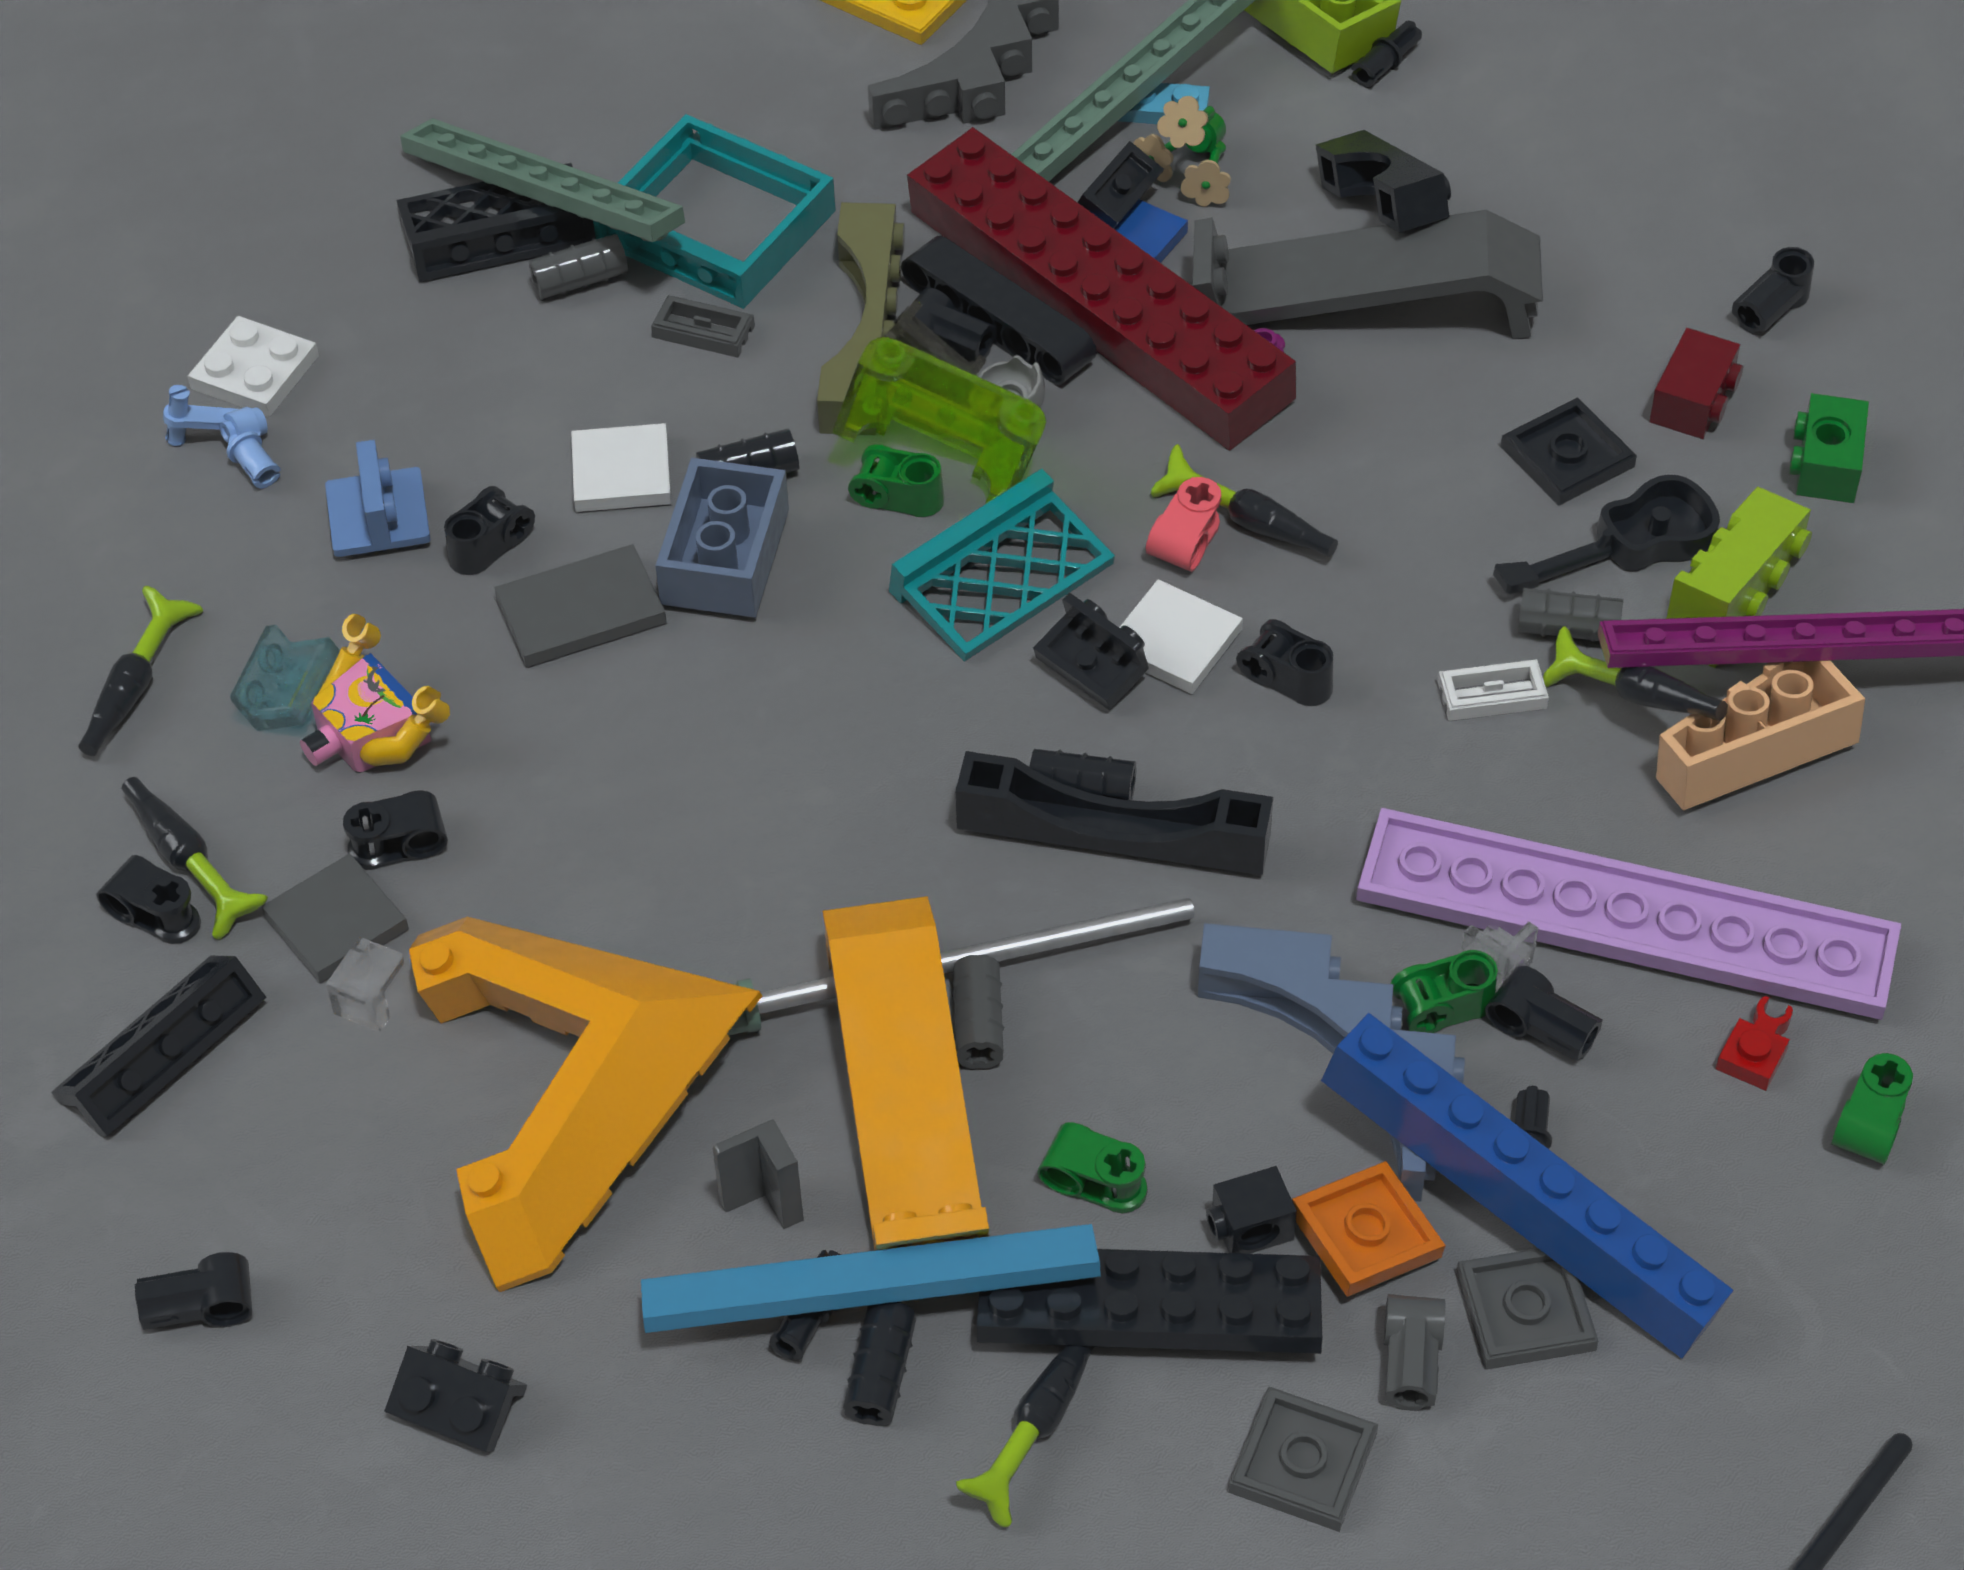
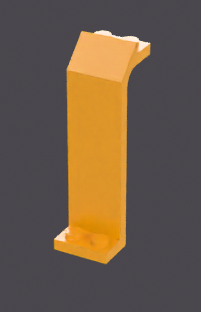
(903, 1074)

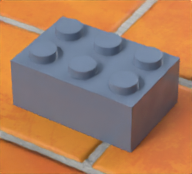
(722, 537)

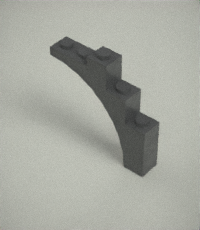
(971, 72)

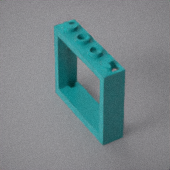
(748, 162)

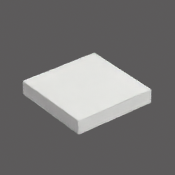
(620, 467)
(1182, 634)

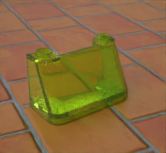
(946, 405)

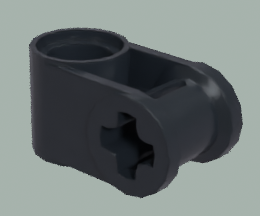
(483, 531)
(1290, 662)
(400, 828)
(151, 901)

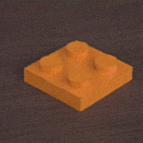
(1367, 1228)

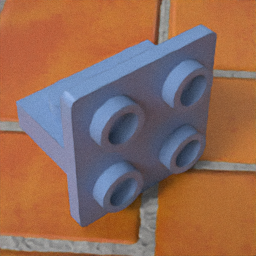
(378, 507)

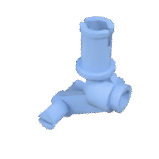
(238, 427)

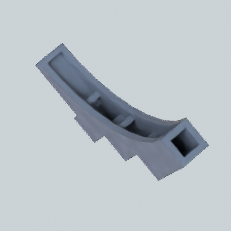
(1300, 984)

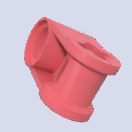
(1186, 524)

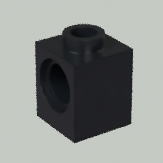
(1252, 1212)

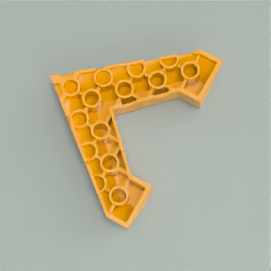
(637, 1053)

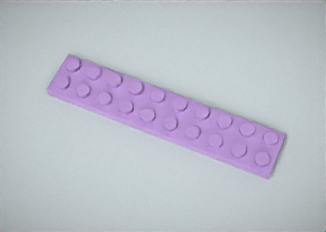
(1632, 913)

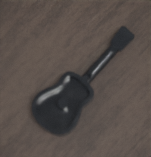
(1659, 522)

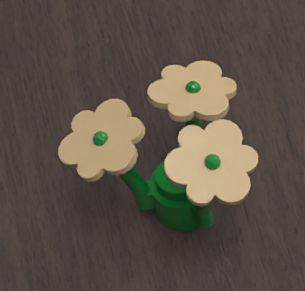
(1202, 134)

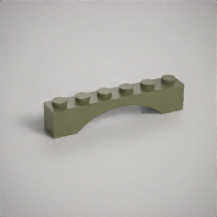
(867, 255)

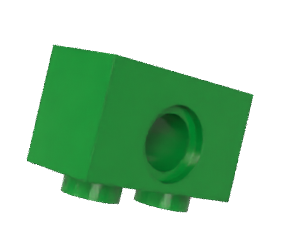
(1831, 447)

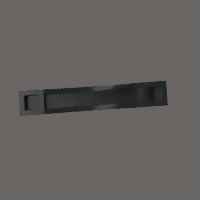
(1209, 830)

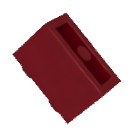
(1696, 383)

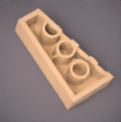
(1770, 727)

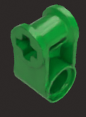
(902, 481)
(1443, 990)
(1875, 1108)
(1092, 1165)

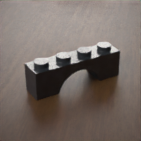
(1404, 186)

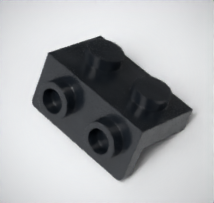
(1093, 652)
(454, 1394)

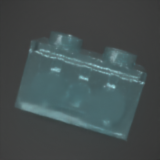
(282, 679)

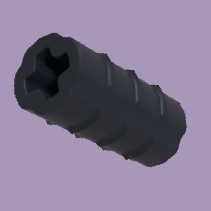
(769, 450)
(1088, 773)
(879, 1363)

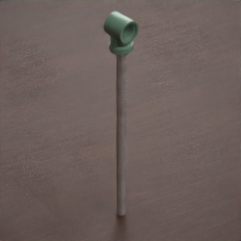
(999, 950)

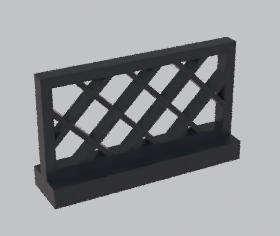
(483, 238)

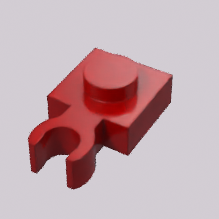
(1757, 1048)

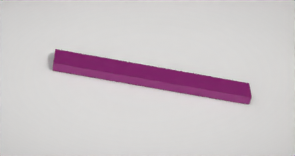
(1782, 638)

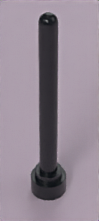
(1856, 1503)

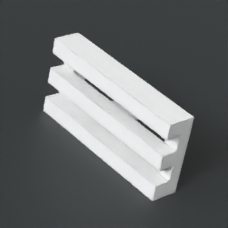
(1495, 696)

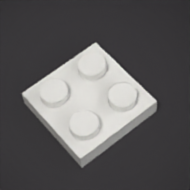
(253, 365)

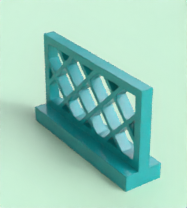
(969, 542)

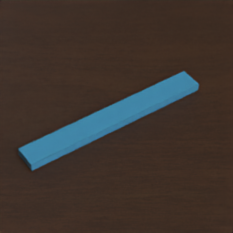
(869, 1278)

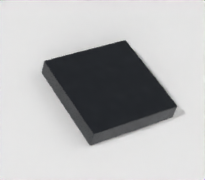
(1568, 451)

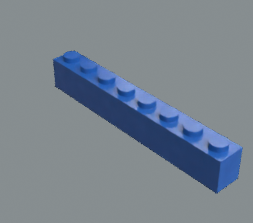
(1526, 1185)

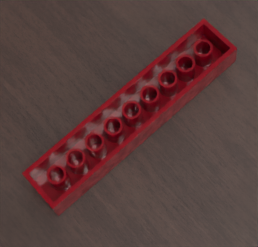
(1124, 298)

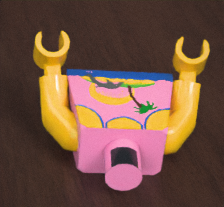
(366, 710)

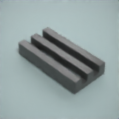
(700, 331)

